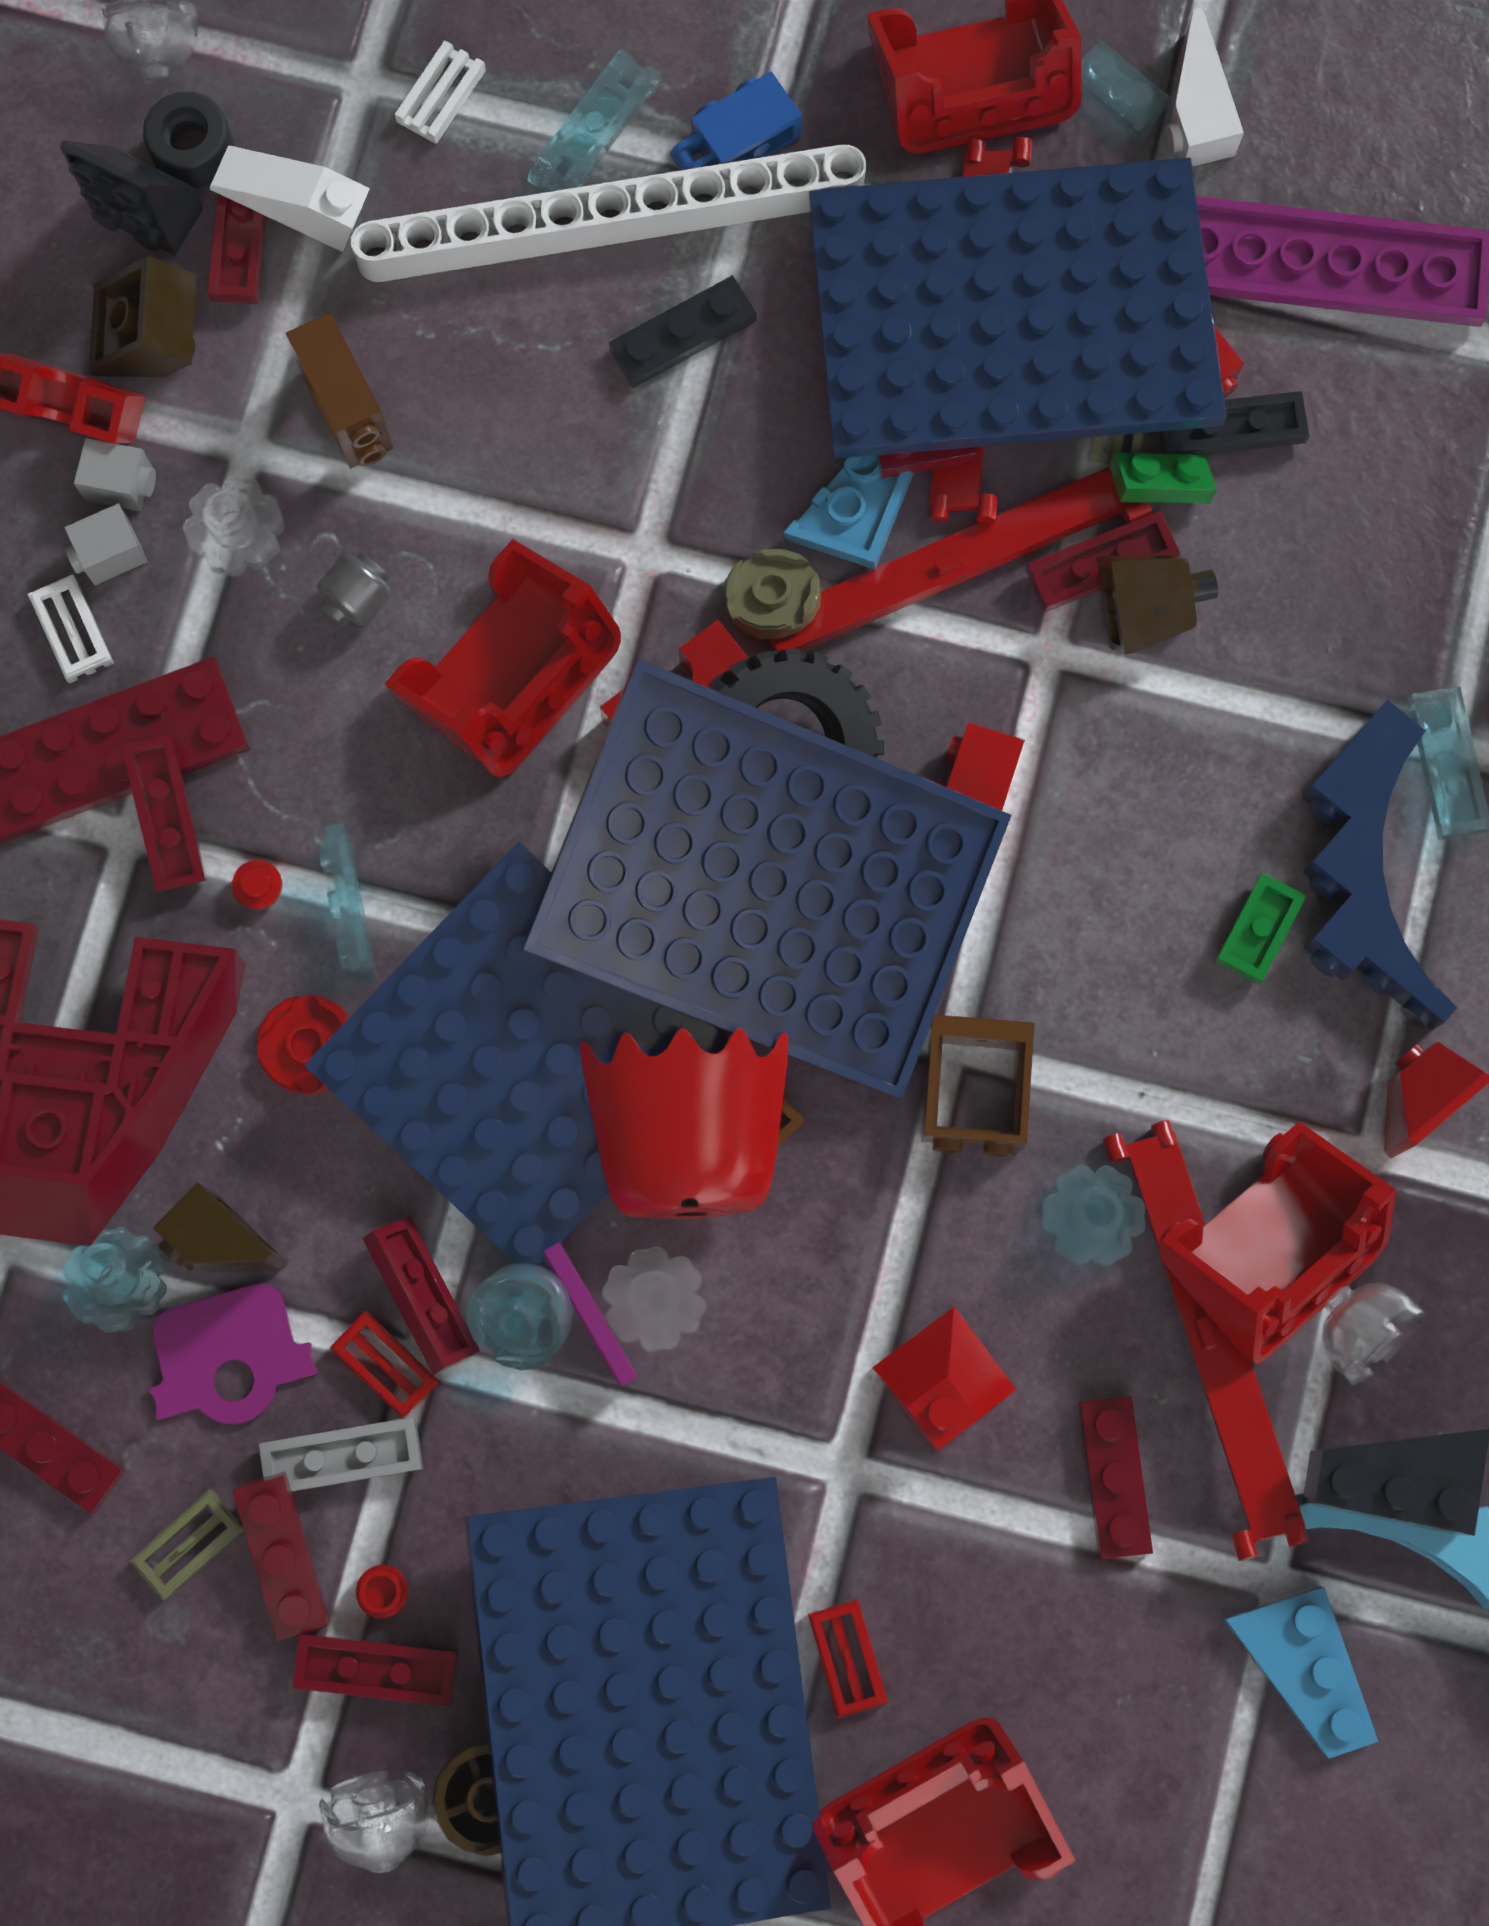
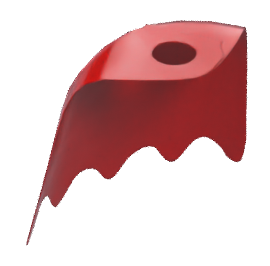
(687, 1125)

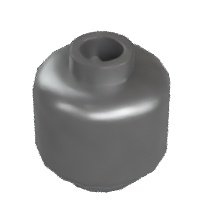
(354, 590)

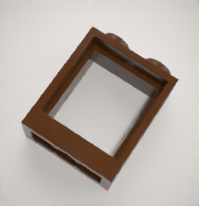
(340, 391)
(988, 1034)

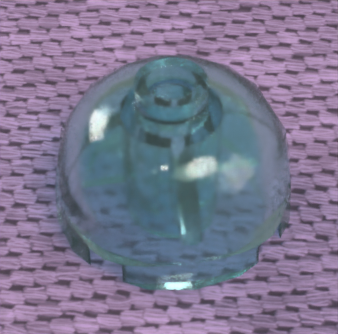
(521, 1315)

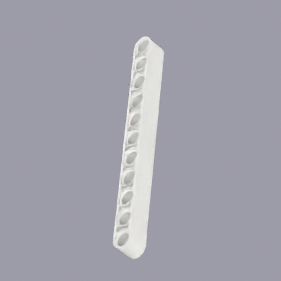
(588, 202)

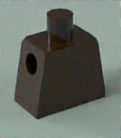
(1150, 598)

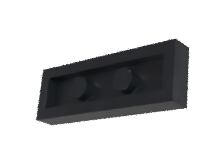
(682, 331)
(1249, 425)

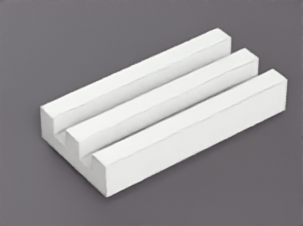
(459, 61)
(87, 663)

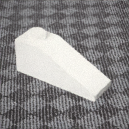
(1203, 110)
(292, 193)

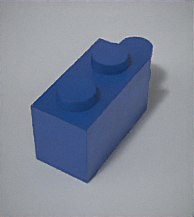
(743, 126)

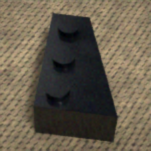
(1405, 1481)

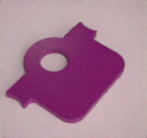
(224, 1328)

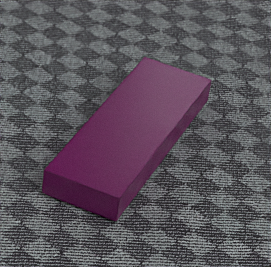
(591, 1316)

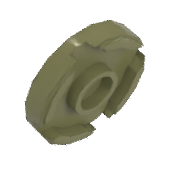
(772, 594)

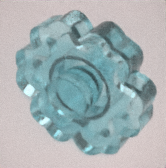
(1093, 1215)
(115, 1280)

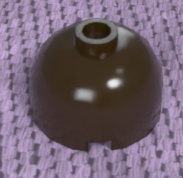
(466, 1801)

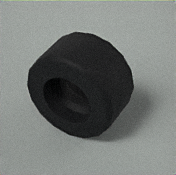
(179, 114)

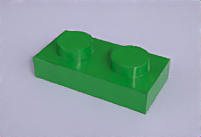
(1162, 478)
(1260, 928)

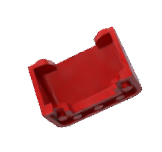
(979, 75)
(514, 664)
(1283, 1242)
(940, 1828)

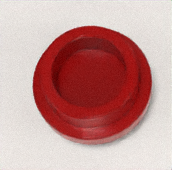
(257, 884)
(382, 1591)

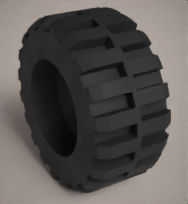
(813, 682)

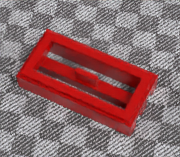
(416, 1394)
(860, 1703)

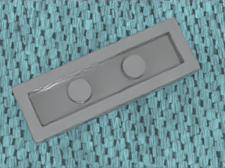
(344, 1454)

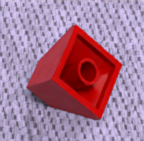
(1426, 1093)
(944, 1379)

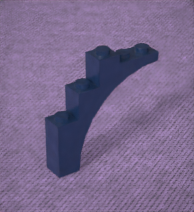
(1350, 869)

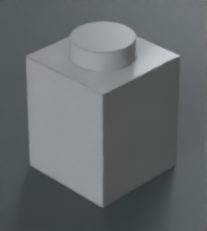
(114, 475)
(104, 545)

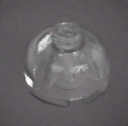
(151, 34)
(1368, 1327)
(375, 1820)

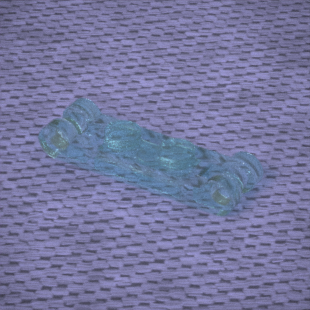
(595, 123)

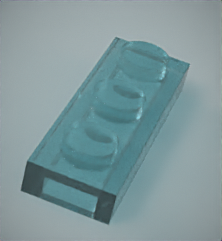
(1449, 763)
(347, 902)

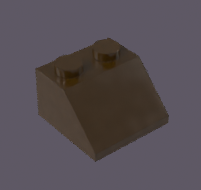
(143, 321)
(213, 1237)

